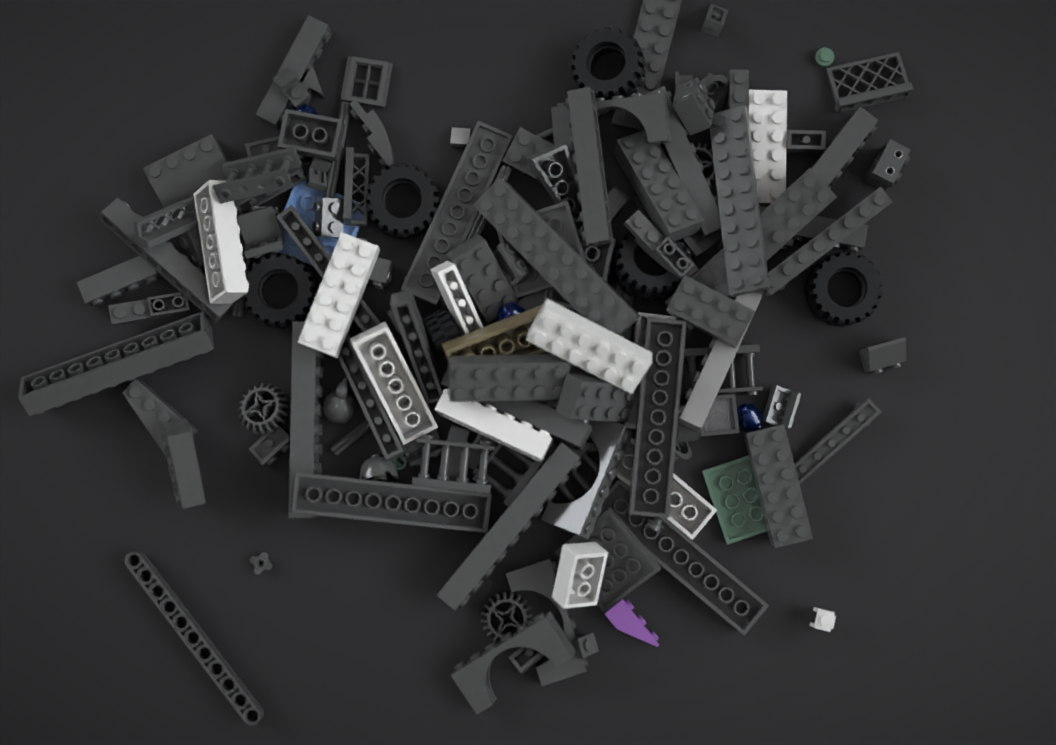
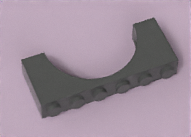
(649, 109)
(580, 515)
(541, 579)
(541, 635)

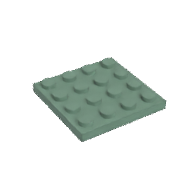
(736, 499)

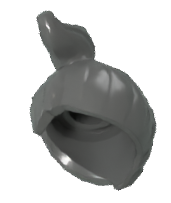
(339, 404)

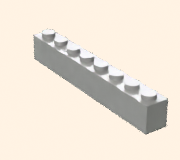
(713, 373)

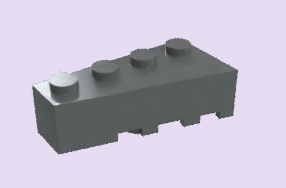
(557, 175)
(152, 410)

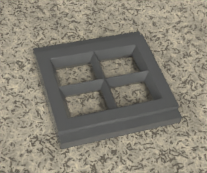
(383, 84)

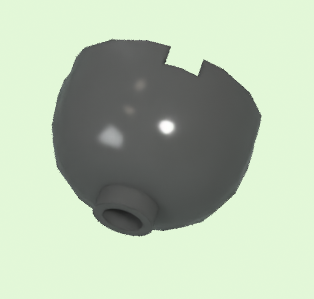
(378, 469)

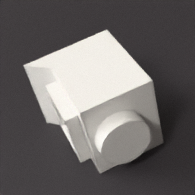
(824, 619)

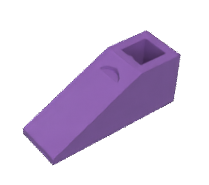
(626, 621)

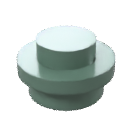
(824, 57)

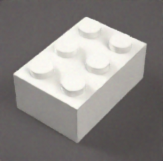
(579, 574)

